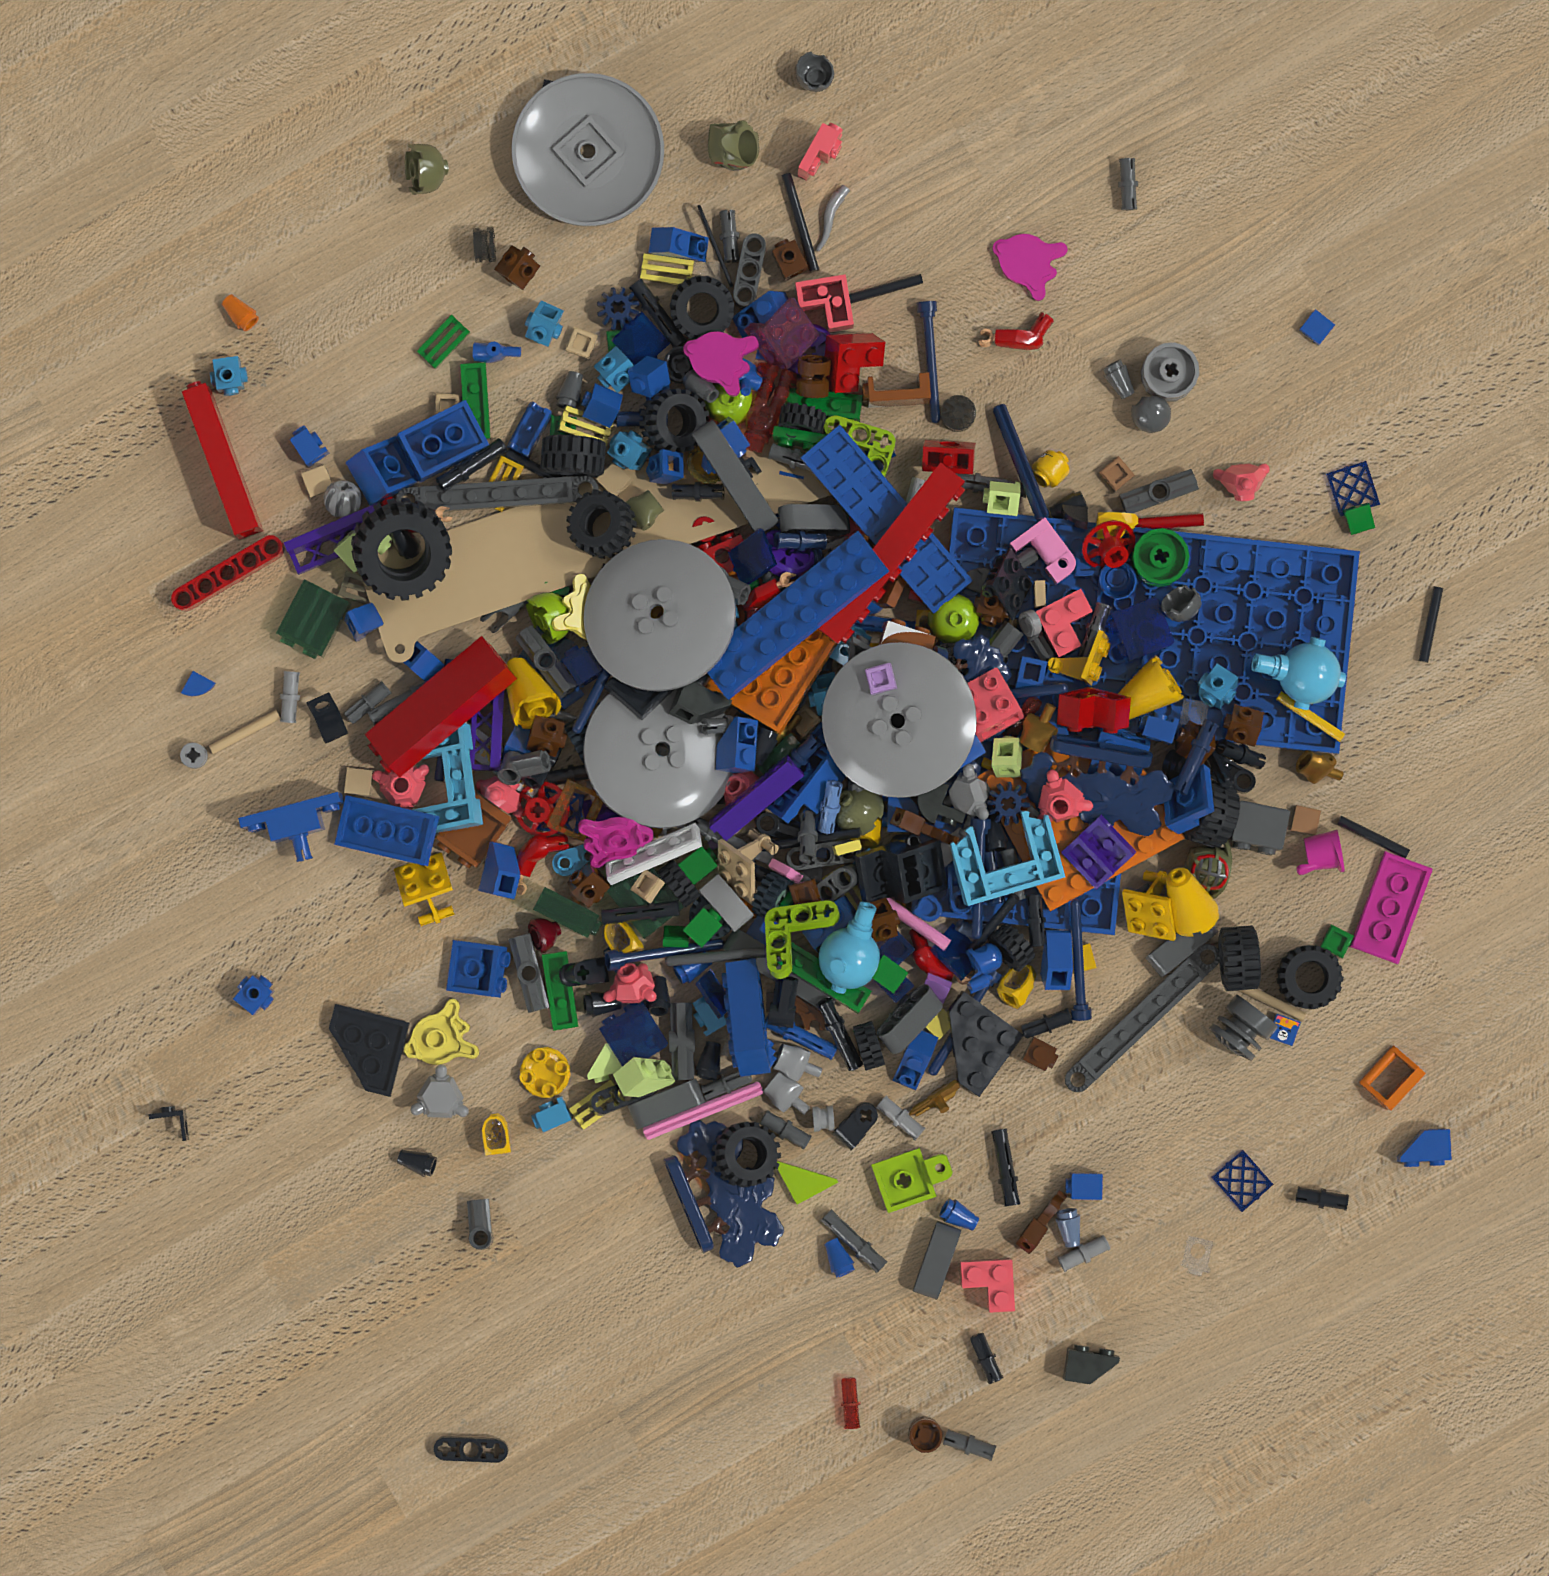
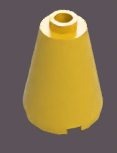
(1151, 689)
(530, 694)
(1191, 904)

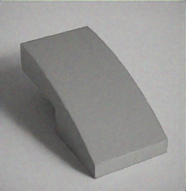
(726, 903)

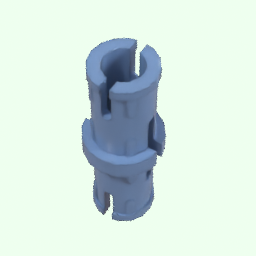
(830, 806)

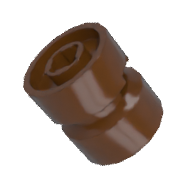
(813, 376)
(925, 1434)

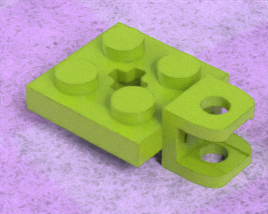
(922, 1176)

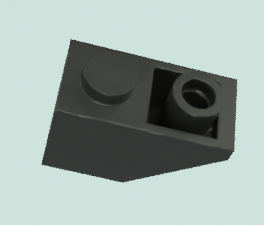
(697, 702)
(1088, 1366)

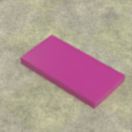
(1391, 907)

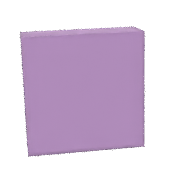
(880, 678)

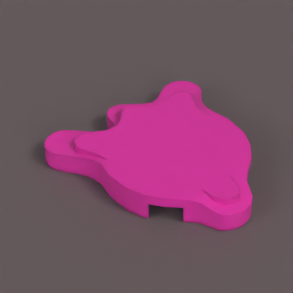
(1027, 261)
(720, 358)
(613, 839)

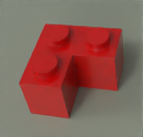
(850, 353)
(1093, 709)

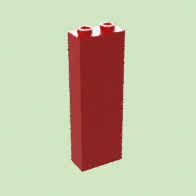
(222, 460)
(439, 707)

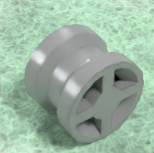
(198, 755)
(823, 1118)

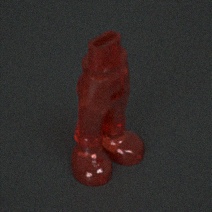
(760, 418)

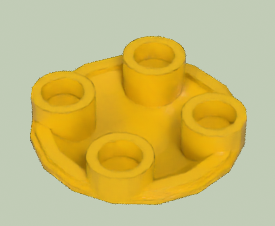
(545, 1072)

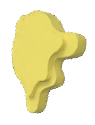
(575, 603)
(440, 1037)

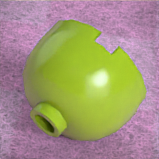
(728, 406)
(542, 610)
(954, 620)

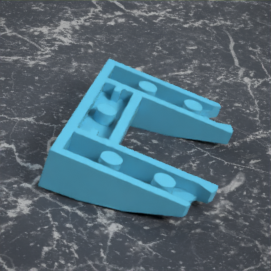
(462, 807)
(1042, 867)

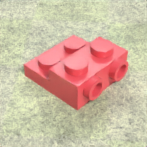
(823, 147)

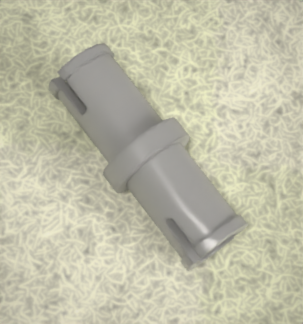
(289, 697)
(900, 1118)
(1084, 1253)

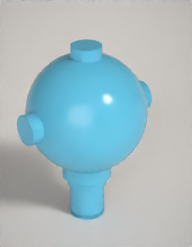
(1306, 672)
(850, 953)

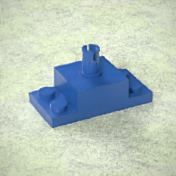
(811, 787)
(294, 821)

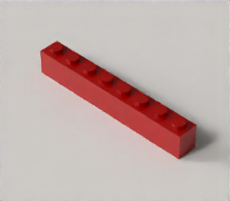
(899, 545)

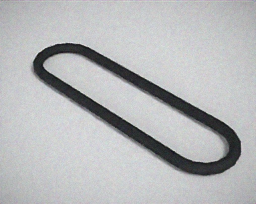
(715, 245)

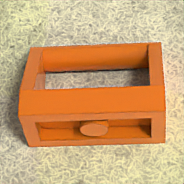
(1402, 1088)

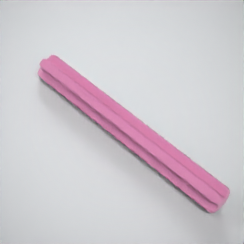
(702, 1110)

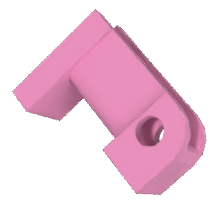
(1049, 548)

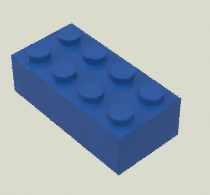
(746, 1018)

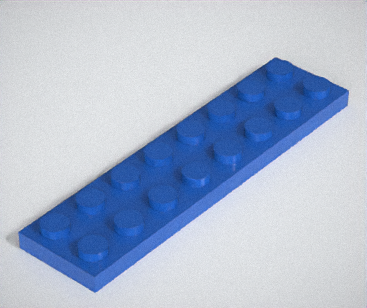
(874, 508)
(797, 613)

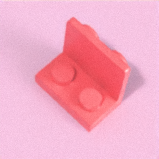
(994, 704)

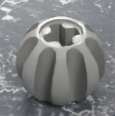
(342, 498)

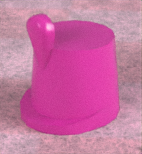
(1322, 852)

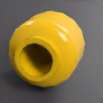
(1051, 468)

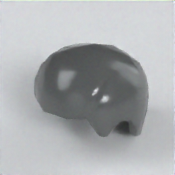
(814, 72)
(1151, 414)
(1181, 603)

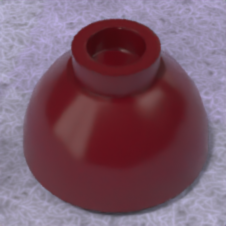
(543, 933)

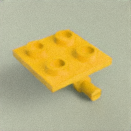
(1083, 668)
(424, 882)
(1149, 912)

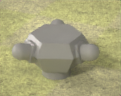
(969, 794)
(440, 1096)

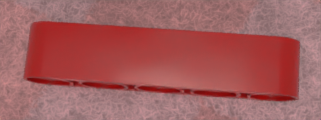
(215, 573)

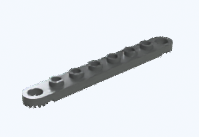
(501, 493)
(1142, 1018)

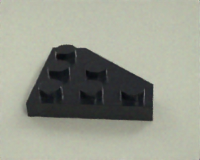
(978, 1042)
(370, 1045)

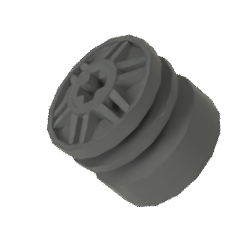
(1243, 1028)

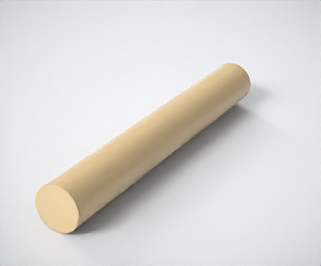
(244, 732)
(1275, 1003)

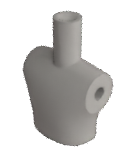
(793, 1062)
(785, 1093)

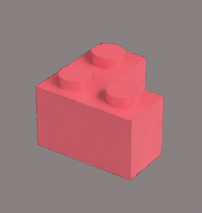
(831, 295)
(1057, 621)
(996, 1276)

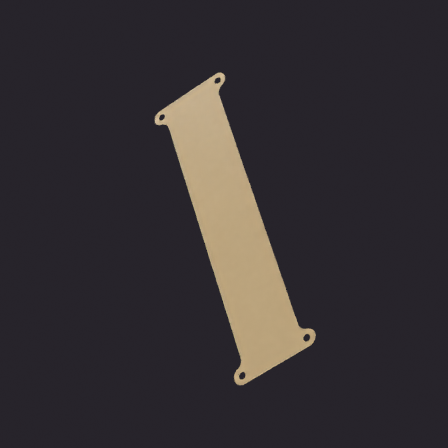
(521, 548)

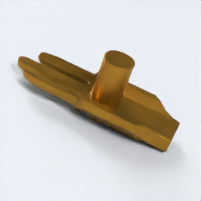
(937, 1099)

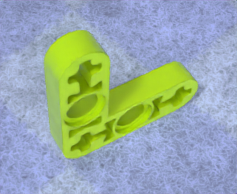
(875, 451)
(783, 930)

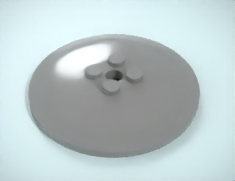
(595, 113)
(680, 643)
(936, 726)
(640, 782)

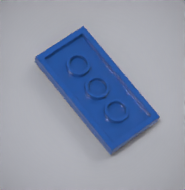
(386, 830)

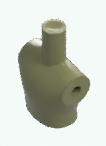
(645, 509)

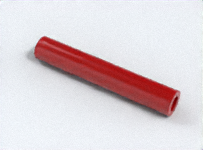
(1174, 521)

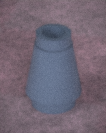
(1069, 1226)

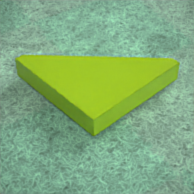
(804, 1183)

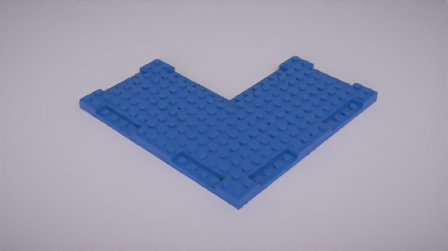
(1253, 603)

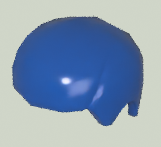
(1118, 582)

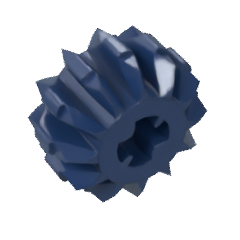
(617, 299)
(1005, 795)

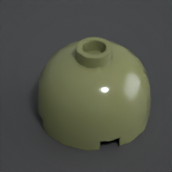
(425, 168)
(859, 810)

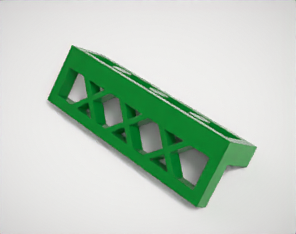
(808, 969)

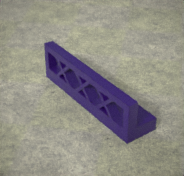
(321, 535)
(495, 738)
(756, 798)

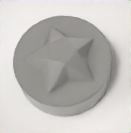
(1030, 623)

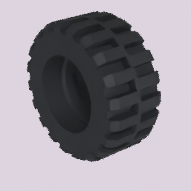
(415, 577)

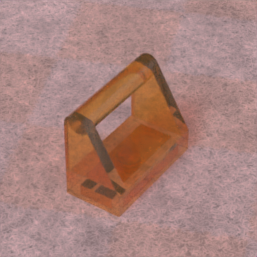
(563, 804)

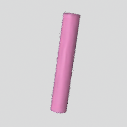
(920, 926)

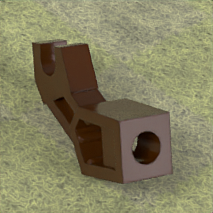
(916, 825)
(806, 1011)
(1037, 1227)

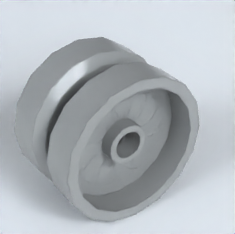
(1180, 361)

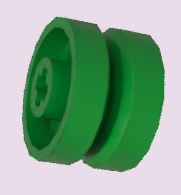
(1172, 549)

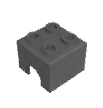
(1260, 828)

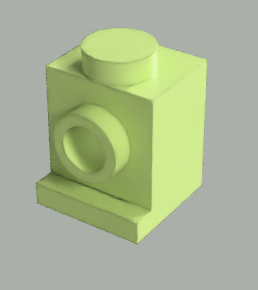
(1002, 498)
(1007, 757)

